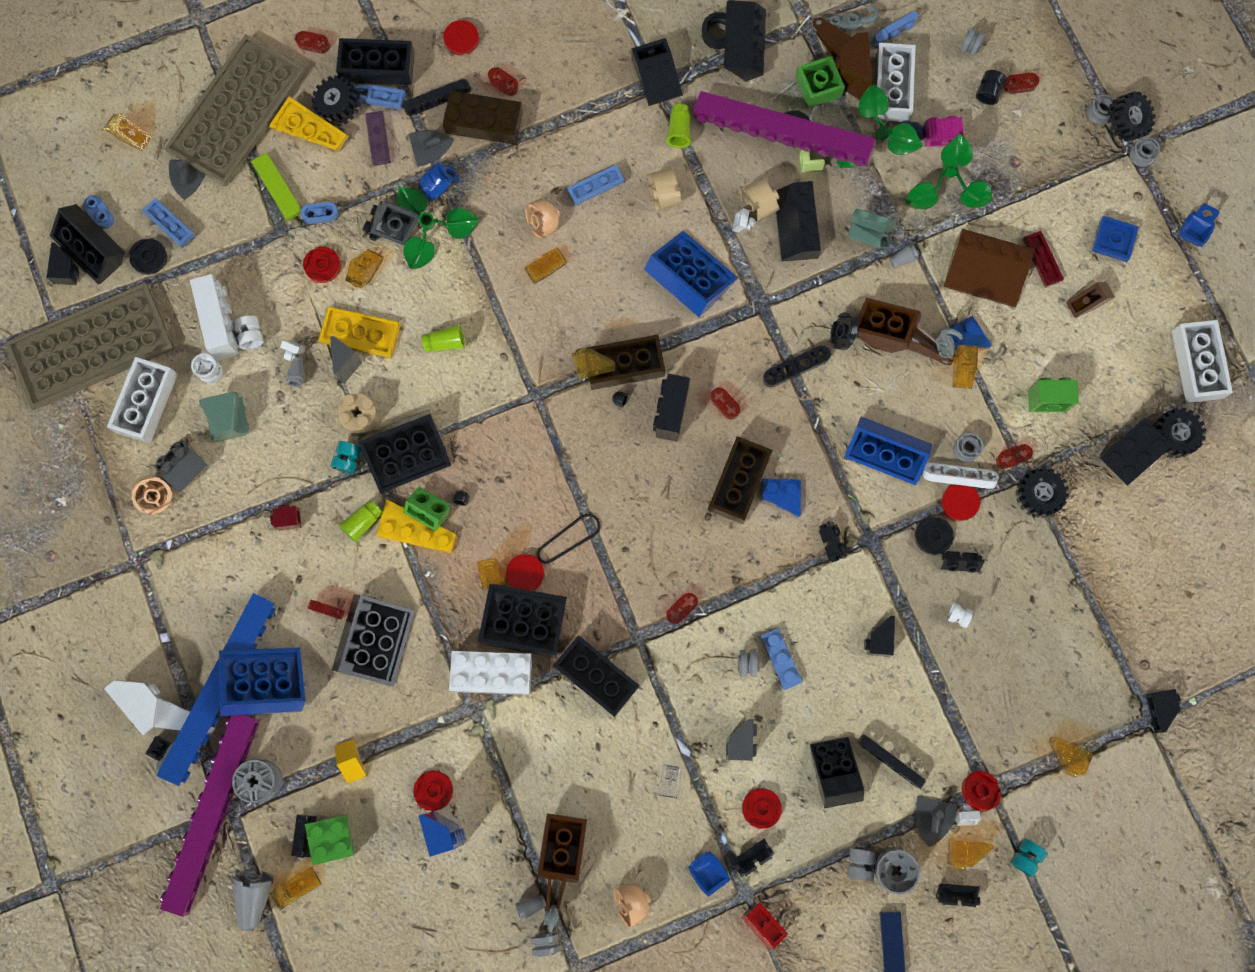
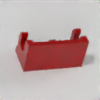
(764, 926)

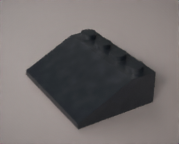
(404, 451)
(522, 620)
(373, 640)

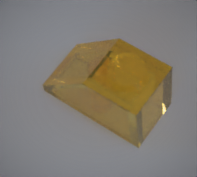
(127, 131)
(363, 268)
(591, 363)
(965, 366)
(490, 572)
(1070, 757)
(966, 853)
(295, 888)

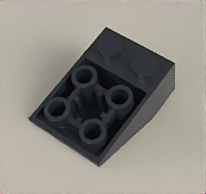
(656, 71)
(837, 773)

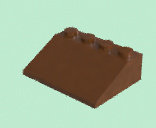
(988, 267)

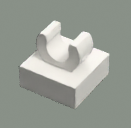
(742, 221)
(292, 349)
(967, 816)

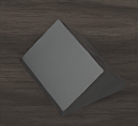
(393, 222)
(344, 360)

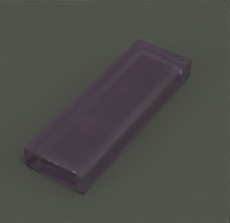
(378, 138)

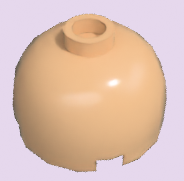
(543, 217)
(151, 494)
(632, 903)

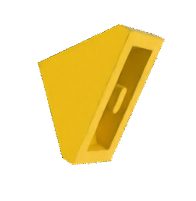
(349, 761)

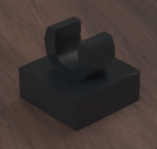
(158, 748)

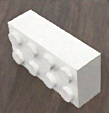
(896, 78)
(215, 317)
(1202, 361)
(142, 400)
(490, 673)

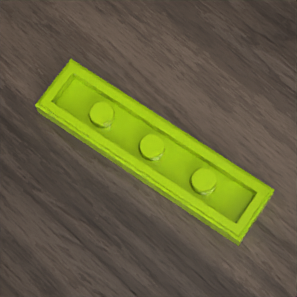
(277, 187)

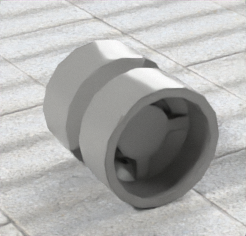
(861, 864)

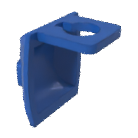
(436, 180)
(1197, 227)
(708, 873)

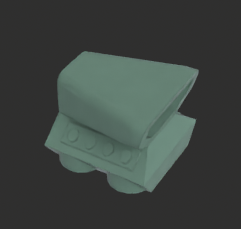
(871, 228)
(225, 416)

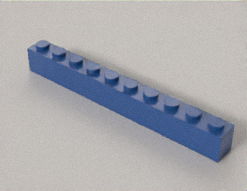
(207, 704)

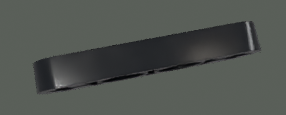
(434, 97)
(795, 364)
(891, 761)

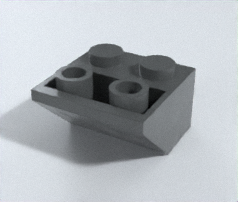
(180, 465)
(740, 743)

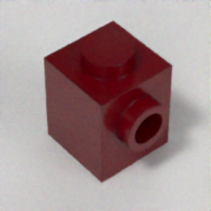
(286, 517)

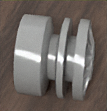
(268, 776)
(901, 882)

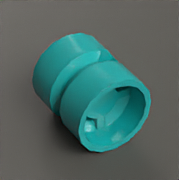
(349, 451)
(1023, 862)

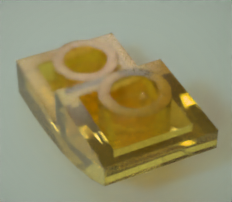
(547, 265)

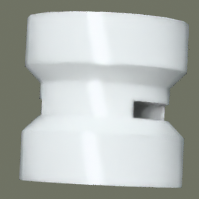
(960, 615)

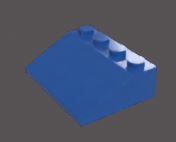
(690, 273)
(260, 681)

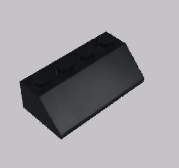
(744, 39)
(797, 222)
(86, 243)

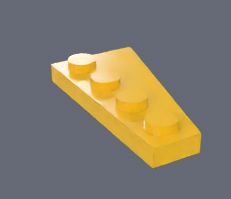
(306, 125)
(405, 529)

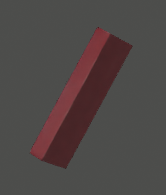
(1043, 259)

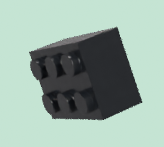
(671, 407)
(1135, 451)

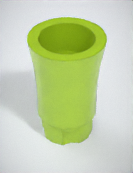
(679, 127)
(444, 339)
(360, 521)

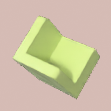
(811, 161)

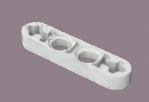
(982, 477)

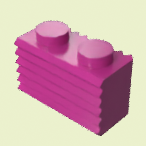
(942, 131)

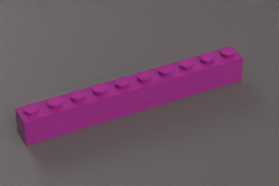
(784, 129)
(209, 815)

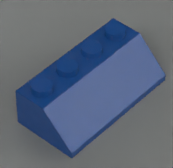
(888, 450)
(440, 833)

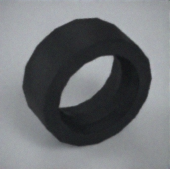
(715, 43)

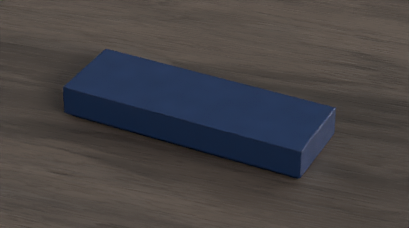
(892, 942)

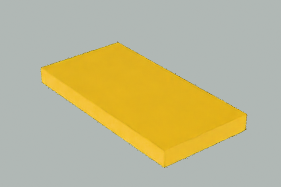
(360, 331)

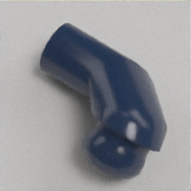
(919, 129)

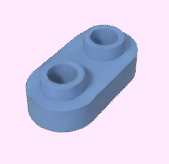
(98, 210)
(320, 212)

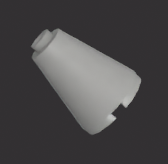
(250, 897)

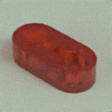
(312, 42)
(505, 79)
(1021, 83)
(728, 400)
(1015, 460)
(678, 605)
(326, 609)

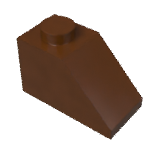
(1090, 299)

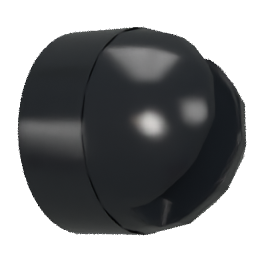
(619, 398)
(461, 498)

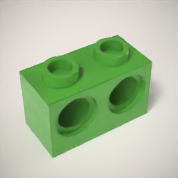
(427, 508)

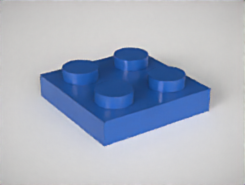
(1115, 238)

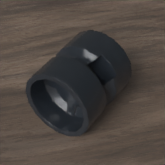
(990, 87)

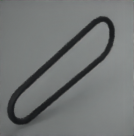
(576, 545)

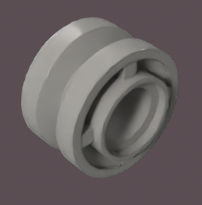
(973, 41)
(1099, 108)
(1149, 145)
(974, 441)
(748, 663)
(545, 944)

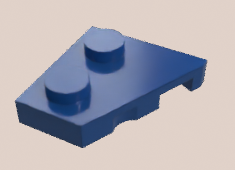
(971, 334)
(783, 493)

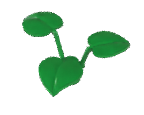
(900, 140)
(953, 154)
(418, 251)

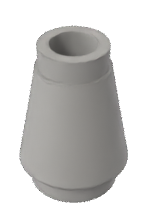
(904, 256)
(295, 375)
(529, 906)

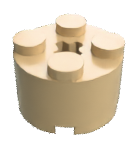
(663, 189)
(760, 199)
(352, 405)

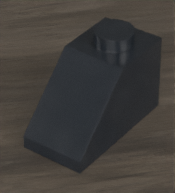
(60, 267)
(881, 639)
(1163, 708)

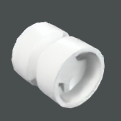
(248, 333)
(207, 368)

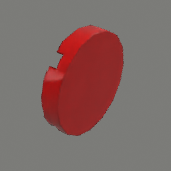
(461, 37)
(322, 264)
(960, 502)
(525, 572)
(433, 790)
(981, 791)
(761, 808)

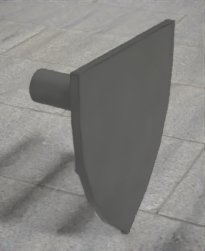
(429, 146)
(184, 178)
(934, 818)

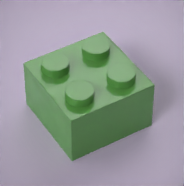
(819, 82)
(1053, 395)
(329, 839)

